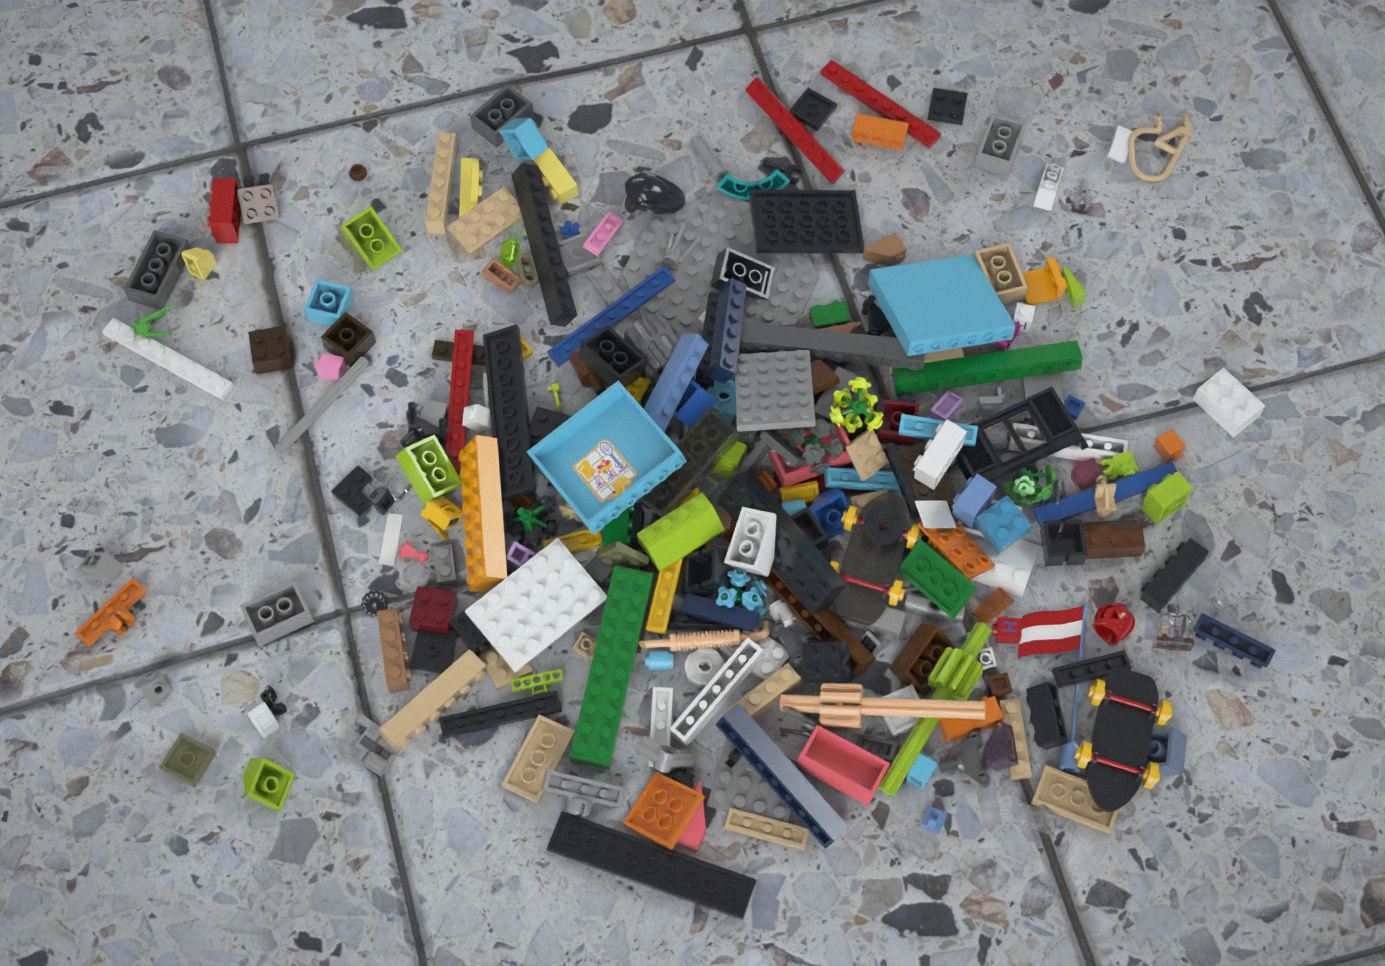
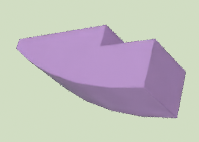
(945, 407)

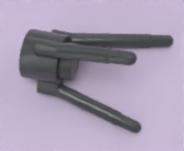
(1057, 492)
(809, 723)

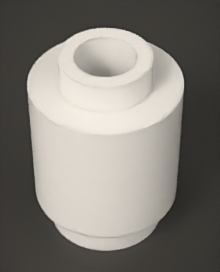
(781, 611)

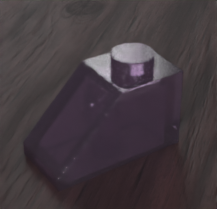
(1001, 748)

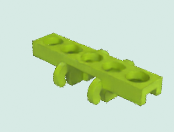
(530, 685)

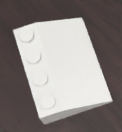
(1011, 566)

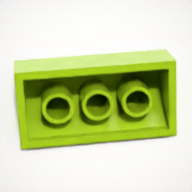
(680, 532)

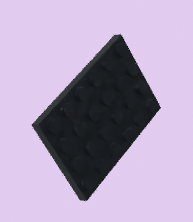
(806, 221)

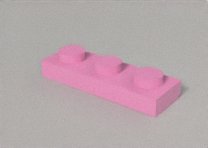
(603, 233)

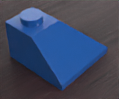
(829, 510)

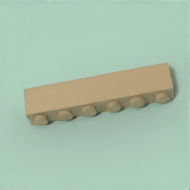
(441, 183)
(433, 700)

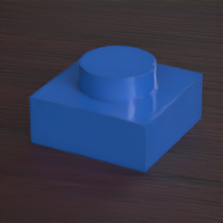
(1074, 406)

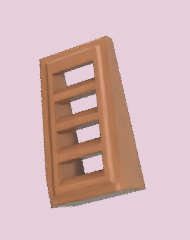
(492, 277)

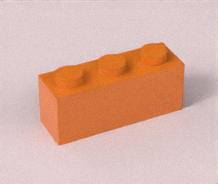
(879, 131)
(958, 728)

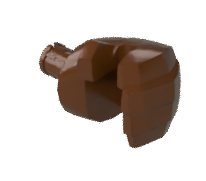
(586, 376)

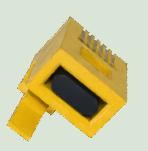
(442, 515)

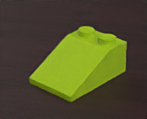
(370, 238)

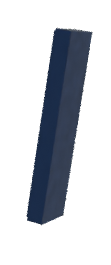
(709, 610)

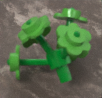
(1025, 485)

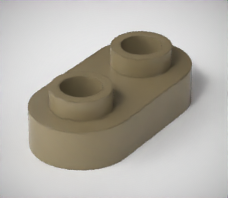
(527, 272)

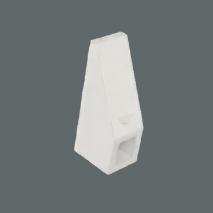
(1048, 186)

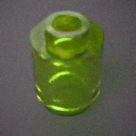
(509, 252)

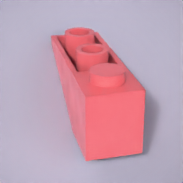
(696, 829)

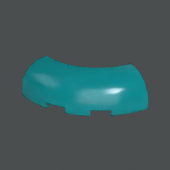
(740, 189)

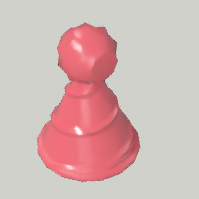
(409, 551)

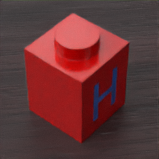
(1007, 630)

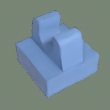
(933, 819)

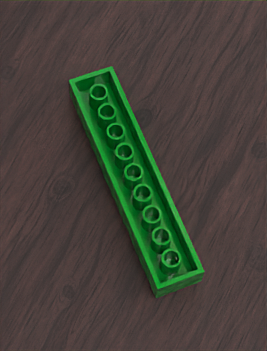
(611, 668)

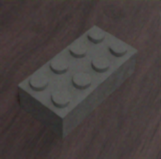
(157, 270)

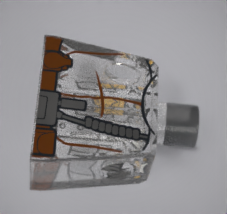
(1173, 630)

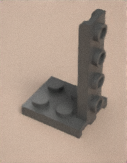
(777, 444)

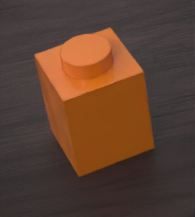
(1169, 446)

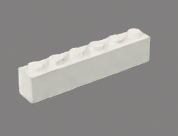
(1099, 447)
(717, 692)

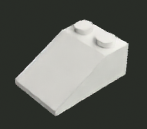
(753, 542)

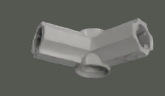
(664, 756)

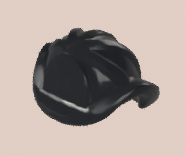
(653, 193)

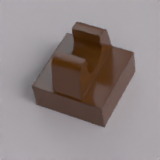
(999, 684)

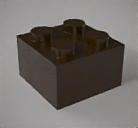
(348, 339)
(270, 349)

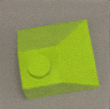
(267, 782)

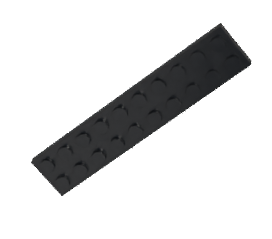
(509, 411)
(652, 865)

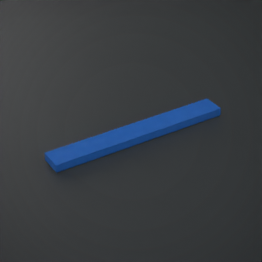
(613, 314)
(1084, 501)

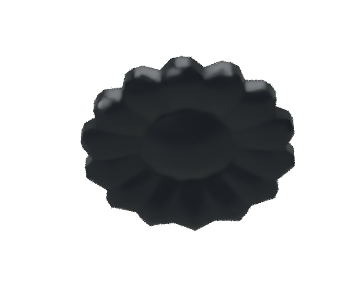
(374, 602)

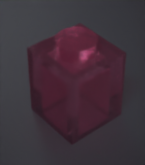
(1086, 473)

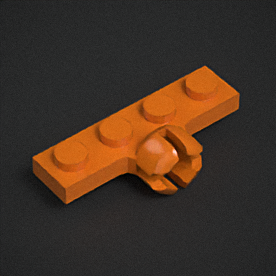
(112, 614)

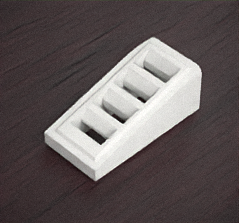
(263, 720)

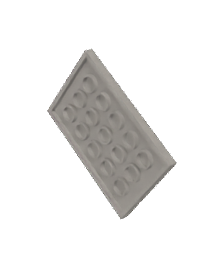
(774, 391)

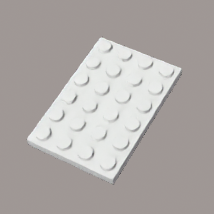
(536, 605)

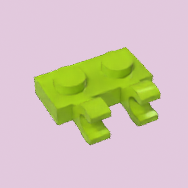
(1121, 464)

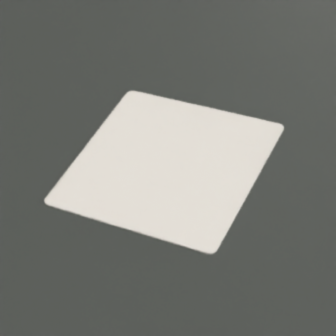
(935, 514)

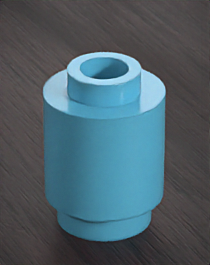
(793, 506)
(659, 660)

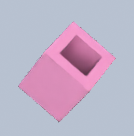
(331, 366)

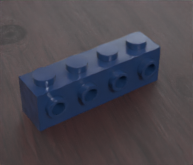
(1238, 642)

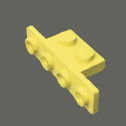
(469, 185)

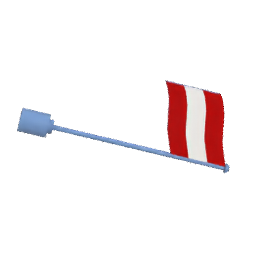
(1053, 635)

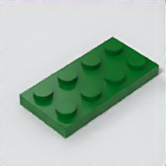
(937, 578)

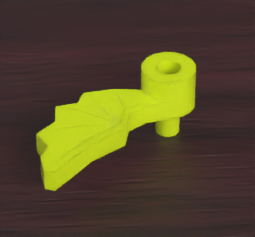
(555, 387)

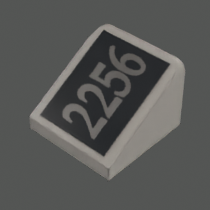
(871, 643)

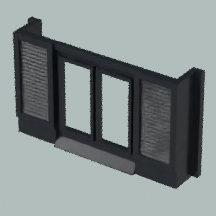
(1049, 417)

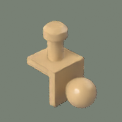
(1104, 497)

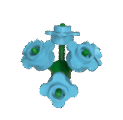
(750, 599)

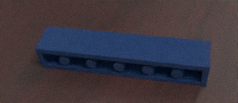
(727, 331)

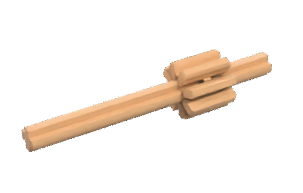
(844, 706)

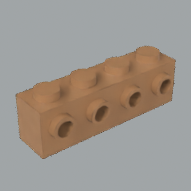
(393, 650)

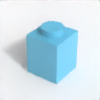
(922, 770)

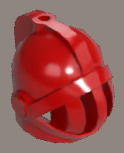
(1113, 623)

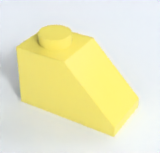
(199, 262)

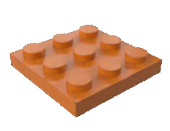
(663, 810)

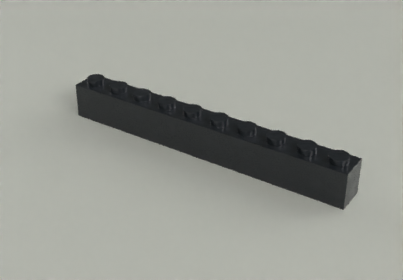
(544, 245)

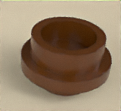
(358, 172)

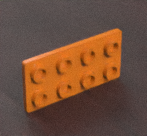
(958, 549)

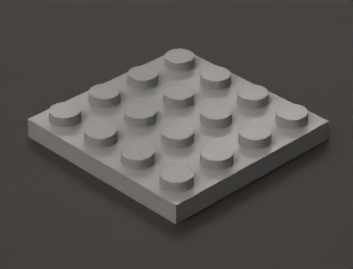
(745, 788)

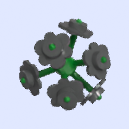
(812, 447)

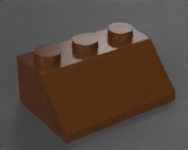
(1114, 539)
(920, 657)

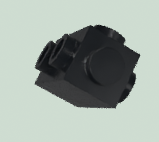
(469, 634)

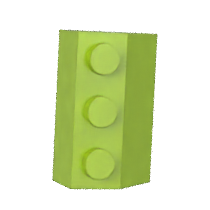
(428, 469)

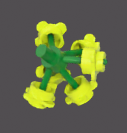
(863, 405)

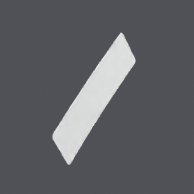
(390, 539)

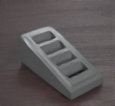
(893, 745)

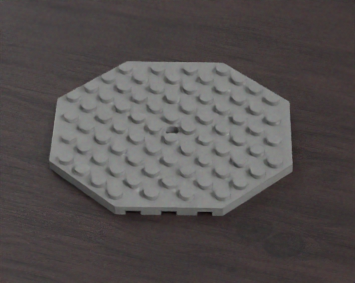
(721, 224)

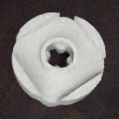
(698, 658)

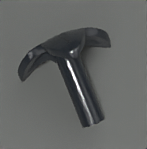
(269, 697)

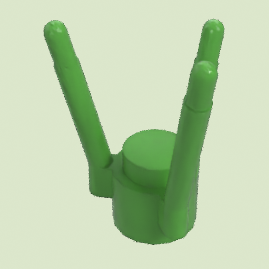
(142, 325)

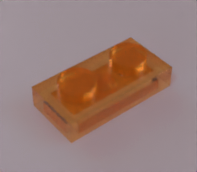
(992, 606)

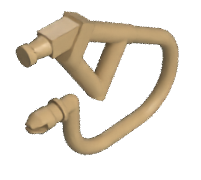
(1183, 131)

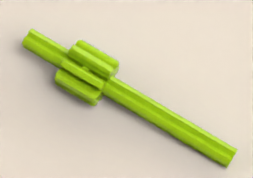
(953, 680)

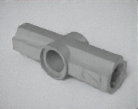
(921, 604)

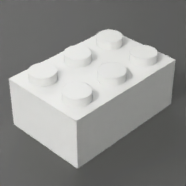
(1228, 402)
(939, 453)

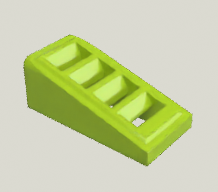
(1074, 291)

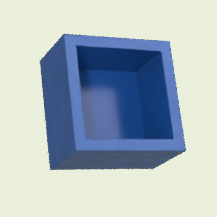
(693, 404)

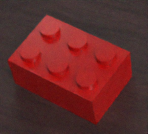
(224, 210)

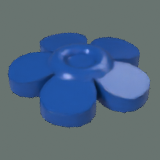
(569, 229)

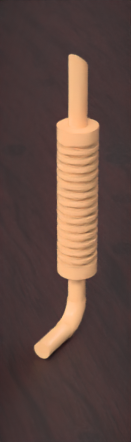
(707, 639)

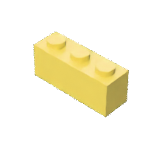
(555, 177)

